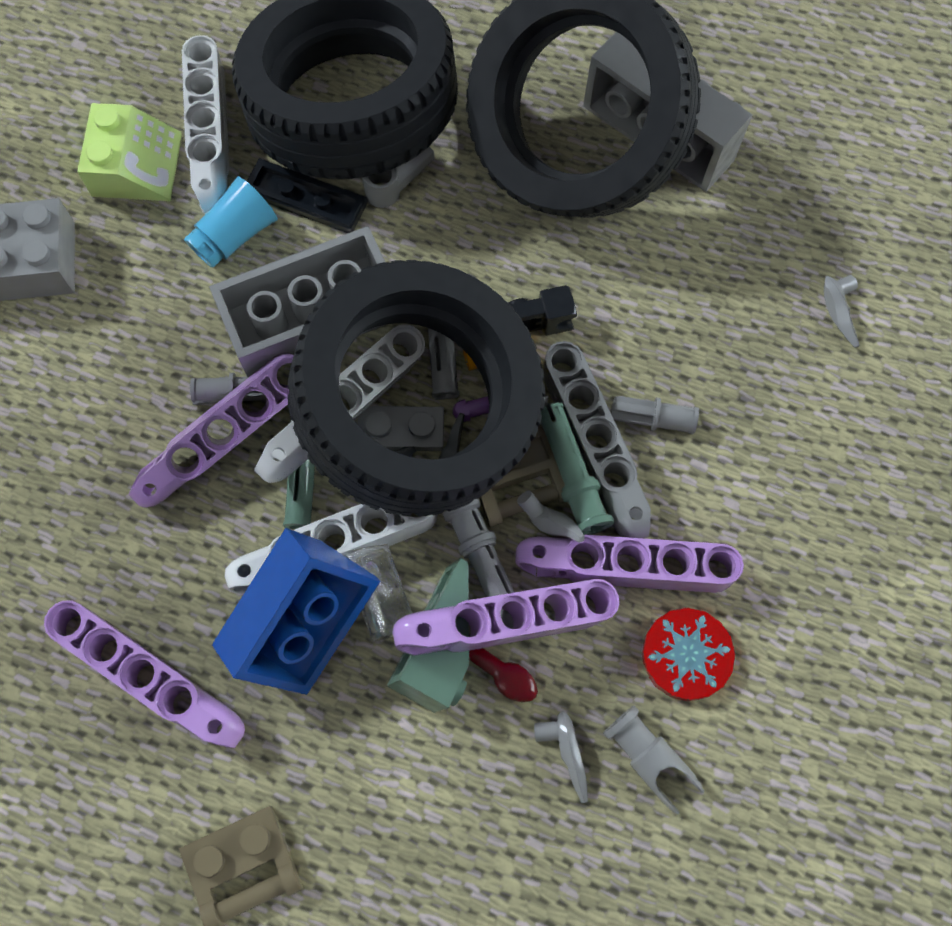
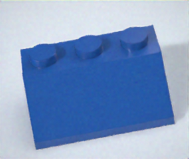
(294, 614)

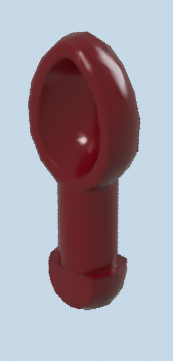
(509, 677)

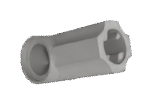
(396, 180)

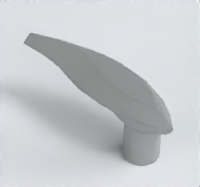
(837, 306)
(549, 520)
(569, 748)

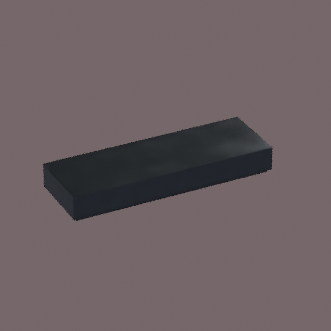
(307, 196)

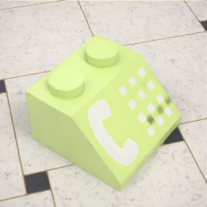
(128, 154)

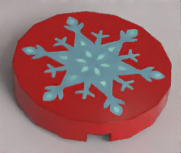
(688, 654)

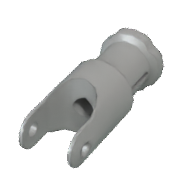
(647, 752)

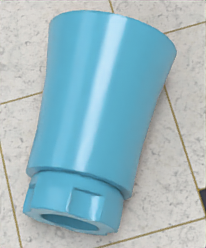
(230, 223)

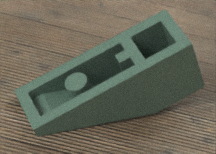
(437, 677)

